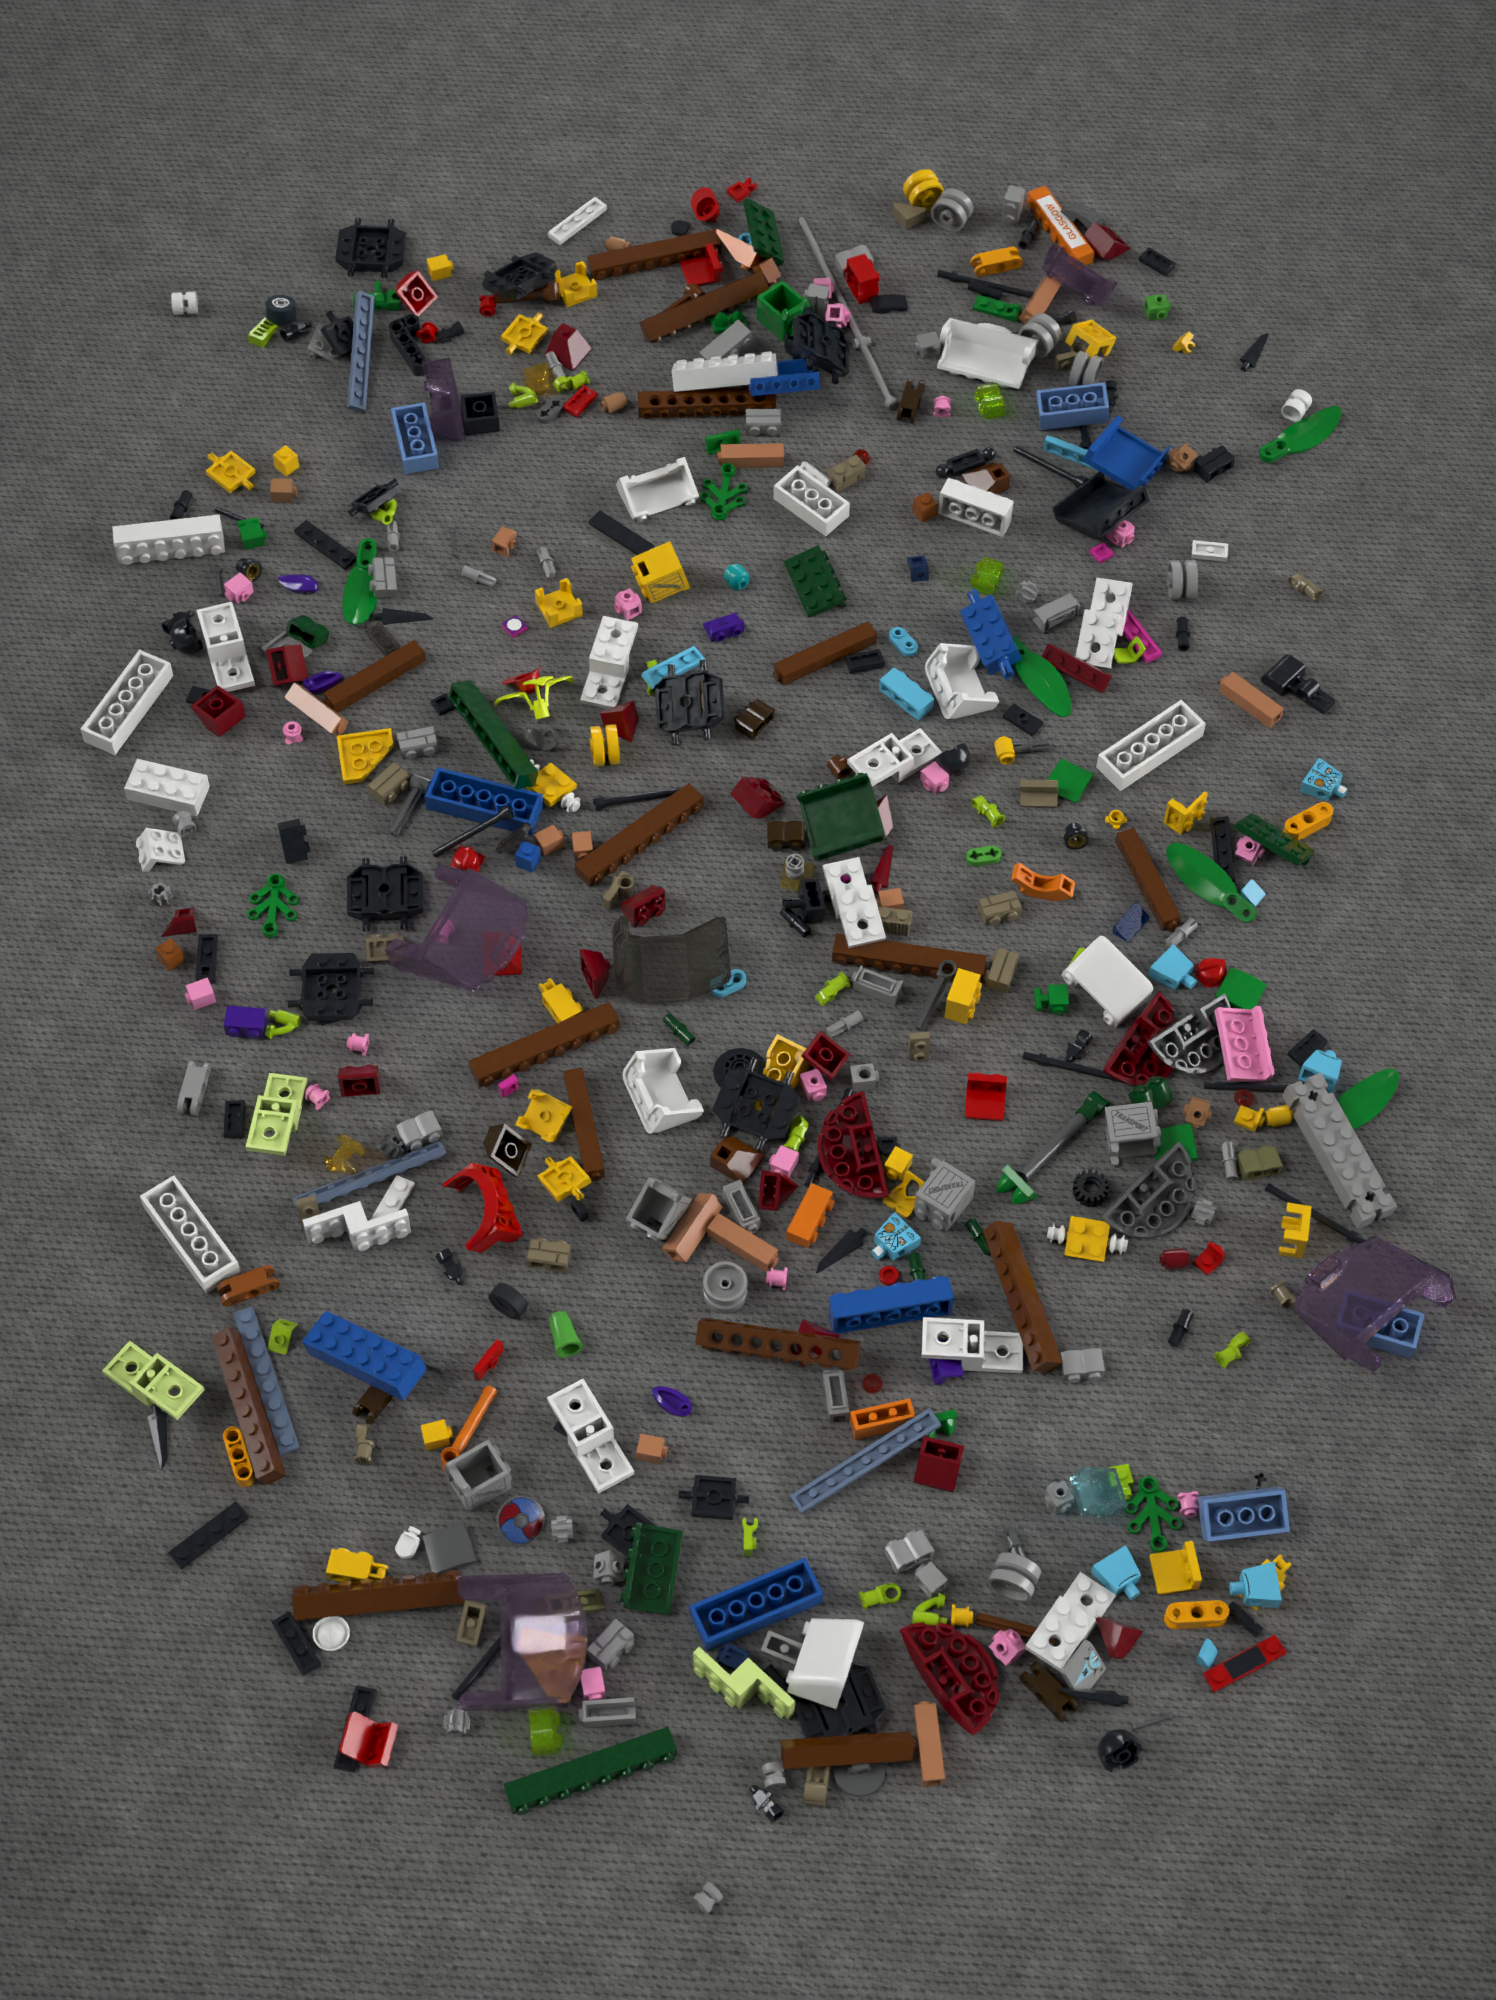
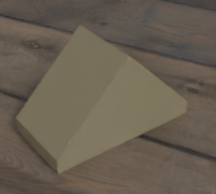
(908, 215)

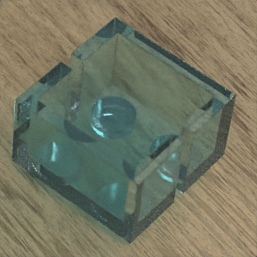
(1098, 1492)

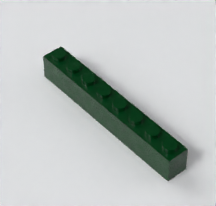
(493, 734)
(590, 1770)

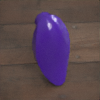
(299, 583)
(322, 681)
(672, 1401)

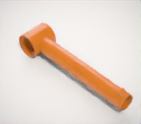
(470, 1425)

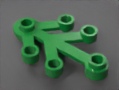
(723, 494)
(273, 903)
(1153, 1511)

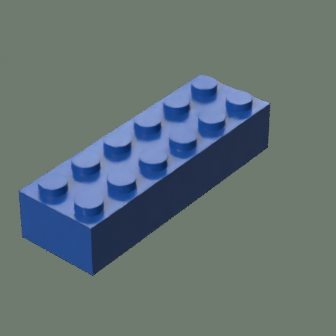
(482, 799)
(890, 1304)
(364, 1355)
(755, 1604)

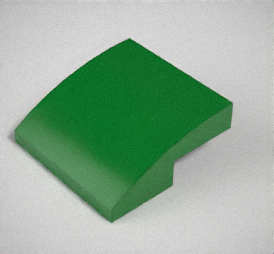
(1071, 780)
(1241, 989)
(1178, 1133)

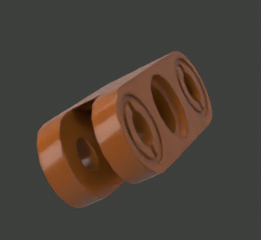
(247, 1285)

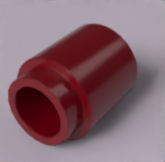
(1174, 1259)

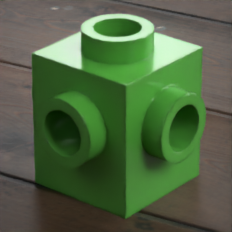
(1156, 307)

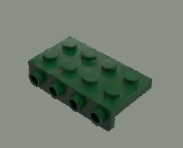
(763, 231)
(815, 581)
(1275, 839)
(652, 1569)

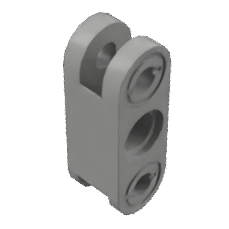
(193, 1088)

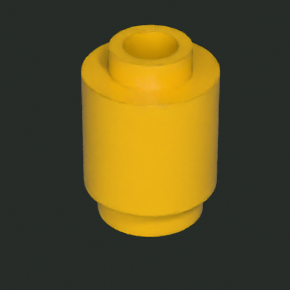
(1004, 750)
(1278, 1116)

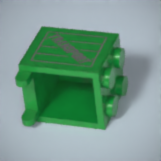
(785, 299)

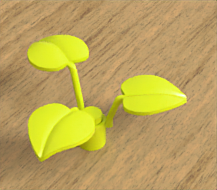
(540, 707)

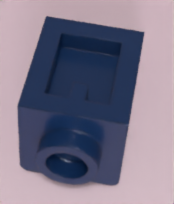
(918, 568)
(731, 1656)

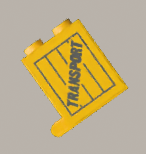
(659, 573)

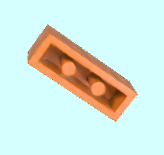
(810, 1216)
(880, 1418)

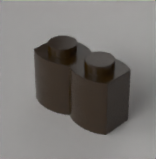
(754, 718)
(786, 835)

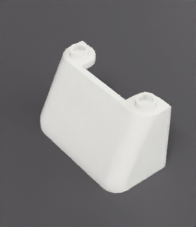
(658, 490)
(956, 682)
(1109, 980)
(657, 1090)
(824, 1660)

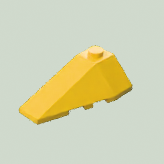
(784, 1056)

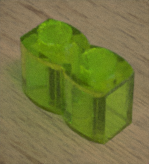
(990, 400)
(987, 575)
(544, 1731)

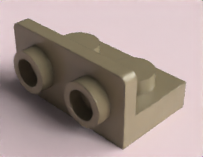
(376, 946)

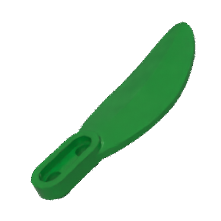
(1302, 434)
(357, 598)
(1043, 681)
(1208, 880)
(1368, 1097)

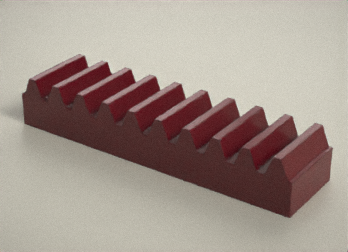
(1077, 668)

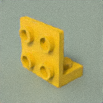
(1182, 818)
(1176, 1570)

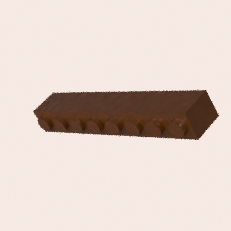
(651, 255)
(702, 306)
(639, 835)
(905, 957)
(544, 1045)
(1022, 1297)
(248, 1406)
(376, 1595)

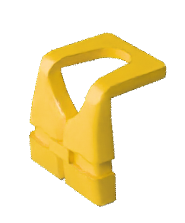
(899, 1200)

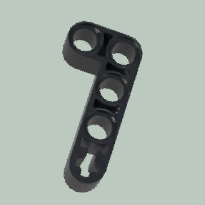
(402, 334)

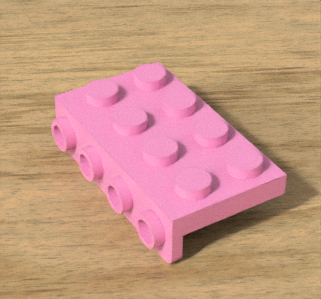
(1244, 1044)

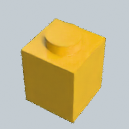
(439, 267)
(285, 460)
(897, 1164)
(436, 1434)

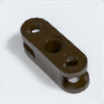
(910, 401)
(372, 1404)
(1047, 1691)

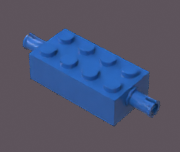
(990, 634)

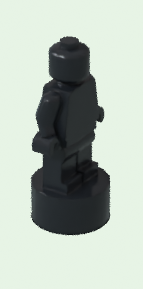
(288, 333)
(446, 334)
(1111, 387)
(167, 625)
(1075, 1050)
(453, 1270)
(762, 1800)

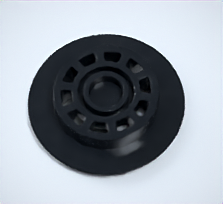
(736, 1059)

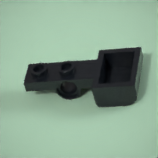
(1287, 676)

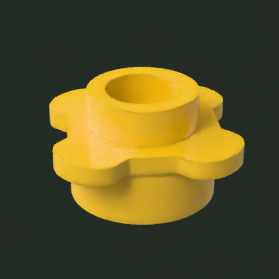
(1116, 814)

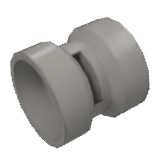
(183, 822)
(794, 866)
(774, 1776)
(707, 1897)

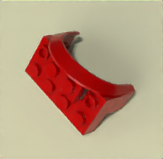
(499, 1217)

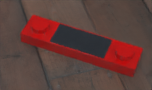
(1244, 1663)

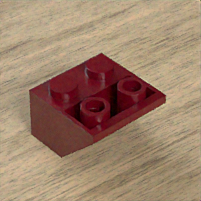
(286, 664)
(756, 797)
(644, 905)
(938, 1464)

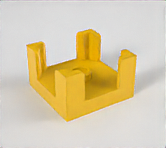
(577, 286)
(1092, 334)
(559, 605)
(544, 1115)
(1298, 1230)

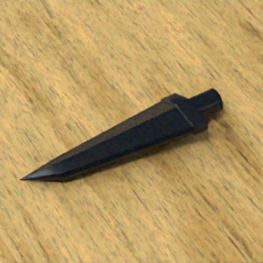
(1252, 355)
(393, 616)
(846, 1245)
(158, 1428)
(1101, 1696)

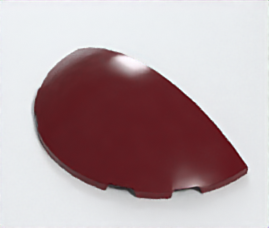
(1132, 1057)
(850, 1149)
(955, 1672)

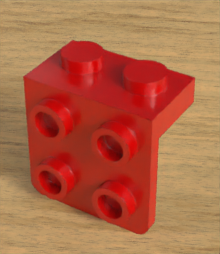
(703, 269)
(985, 1096)
(367, 1740)

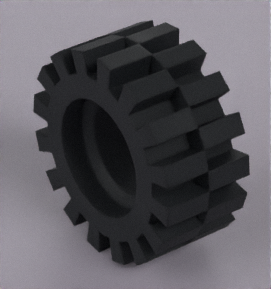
(1098, 1180)

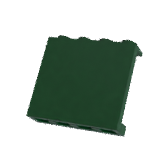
(841, 816)

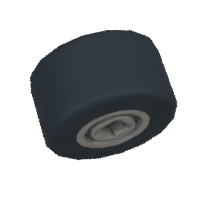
(281, 309)

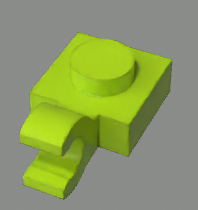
(1125, 1479)
(749, 1541)

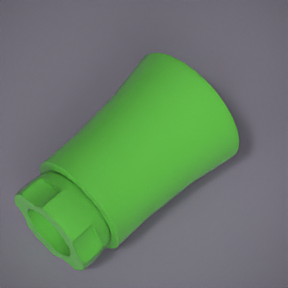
(564, 1335)

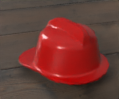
(705, 205)
(520, 679)
(467, 858)
(1211, 972)

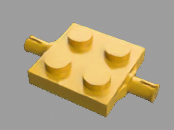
(524, 333)
(230, 471)
(564, 1178)

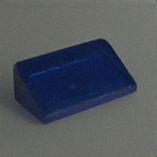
(1130, 922)

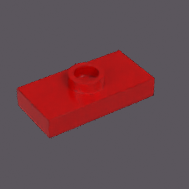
(580, 401)
(488, 1360)

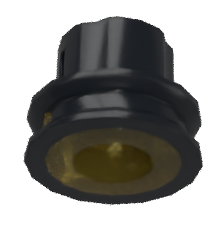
(249, 568)
(1075, 836)

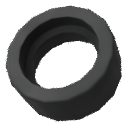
(508, 1300)

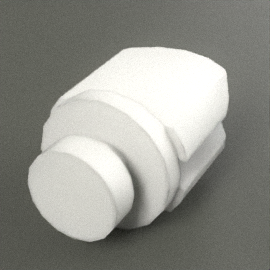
(408, 1543)

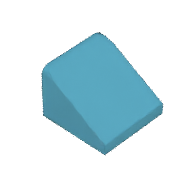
(1252, 893)
(1207, 1654)

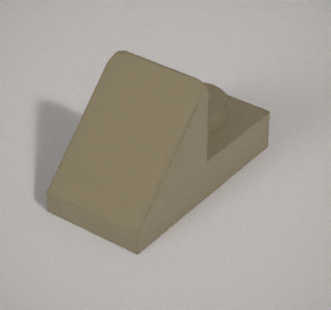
(471, 1622)

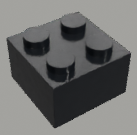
(480, 413)

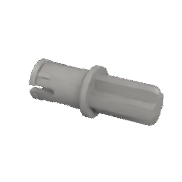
(555, 366)
(392, 536)
(546, 562)
(478, 576)
(1181, 933)
(844, 1024)
(1229, 1161)

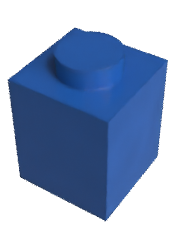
(528, 856)

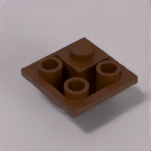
(989, 478)
(735, 1159)

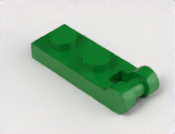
(997, 308)

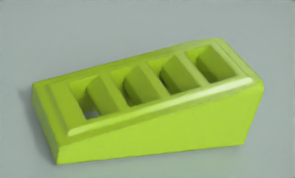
(262, 340)

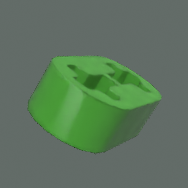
(983, 855)

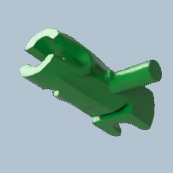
(383, 300)

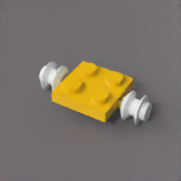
(555, 787)
(1087, 1239)

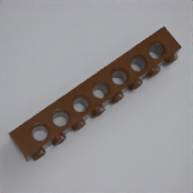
(701, 403)
(849, 1348)

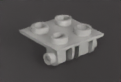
(320, 347)

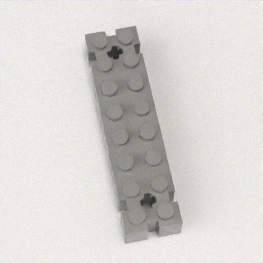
(1339, 1150)

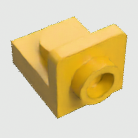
(1249, 1118)

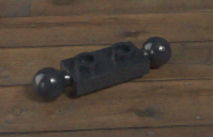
(965, 462)

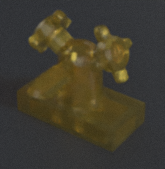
(339, 1160)

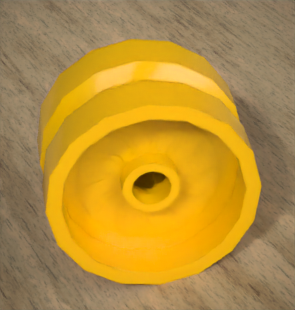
(923, 189)
(604, 745)

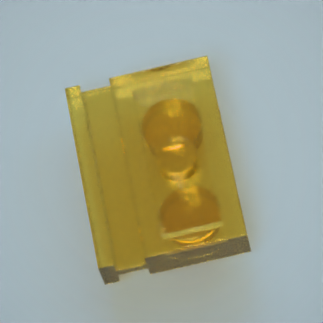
(538, 378)

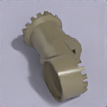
(1305, 586)
(1283, 1295)
(364, 1446)

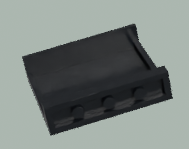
(1099, 506)

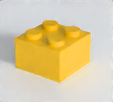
(963, 996)

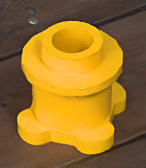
(961, 1616)

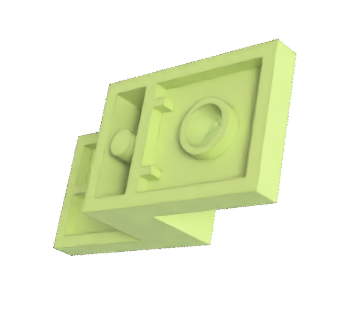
(277, 1114)
(153, 1380)
(743, 1684)

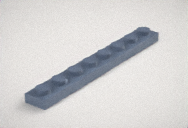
(360, 352)
(375, 1174)
(266, 1381)
(865, 1461)

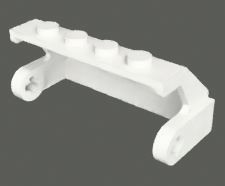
(986, 352)

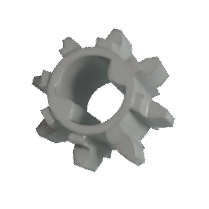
(1027, 592)
(160, 894)
(1203, 1212)
(562, 1529)
(456, 1722)

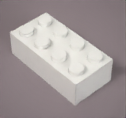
(811, 500)
(975, 507)
(166, 787)

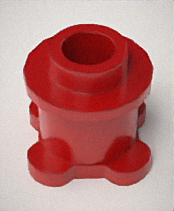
(487, 305)
(428, 332)

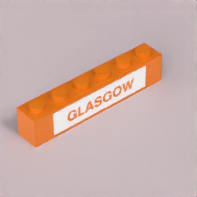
(1058, 225)

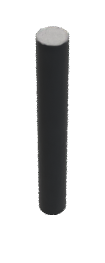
(231, 514)

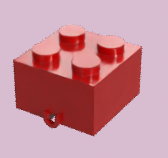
(862, 278)

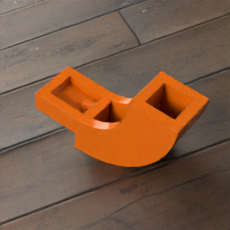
(1043, 887)

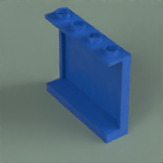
(791, 378)
(1125, 456)

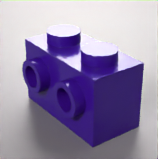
(245, 1022)

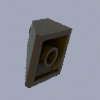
(506, 1148)

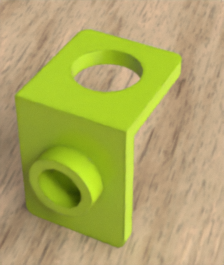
(1127, 655)
(281, 1336)

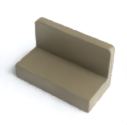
(1039, 793)

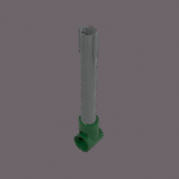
(1092, 1106)

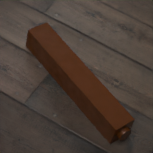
(824, 653)
(374, 676)
(1148, 879)
(584, 1123)
(847, 1750)

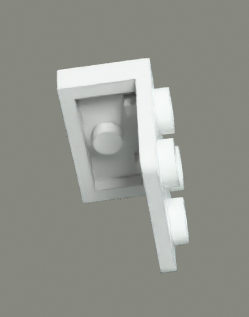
(159, 846)

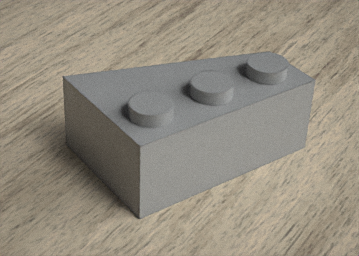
(733, 341)

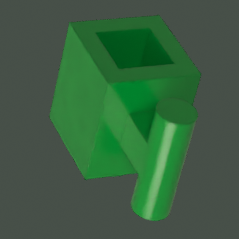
(251, 533)
(1055, 998)

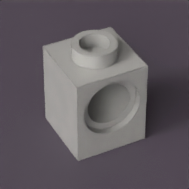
(927, 345)
(859, 1071)
(930, 1579)

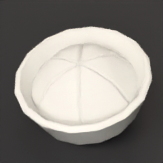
(331, 1633)

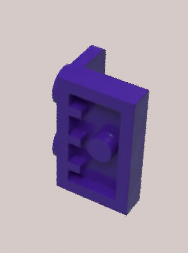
(724, 627)

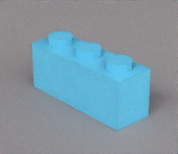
(906, 693)

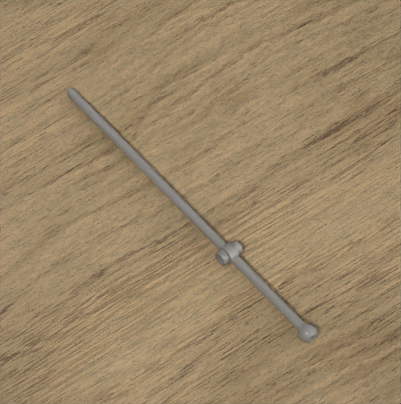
(861, 342)

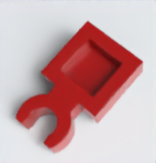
(740, 191)

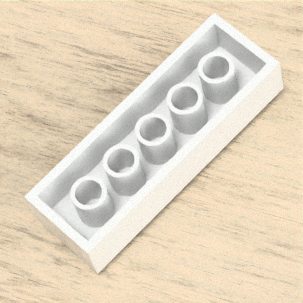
(722, 372)
(168, 539)
(127, 702)
(1150, 745)
(190, 1234)

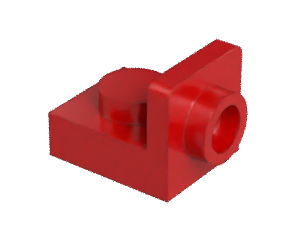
(1210, 1258)

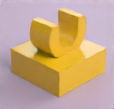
(1183, 343)

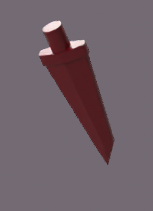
(881, 875)

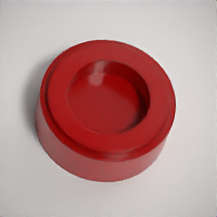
(888, 1275)

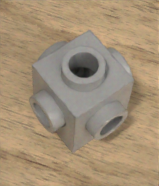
(1059, 1503)
(608, 1567)

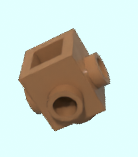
(1181, 458)
(1200, 1105)

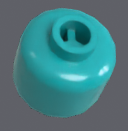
(735, 576)

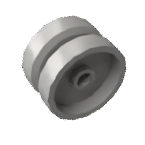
(952, 210)
(1045, 331)
(1085, 371)
(1182, 579)
(725, 1287)
(1014, 1577)

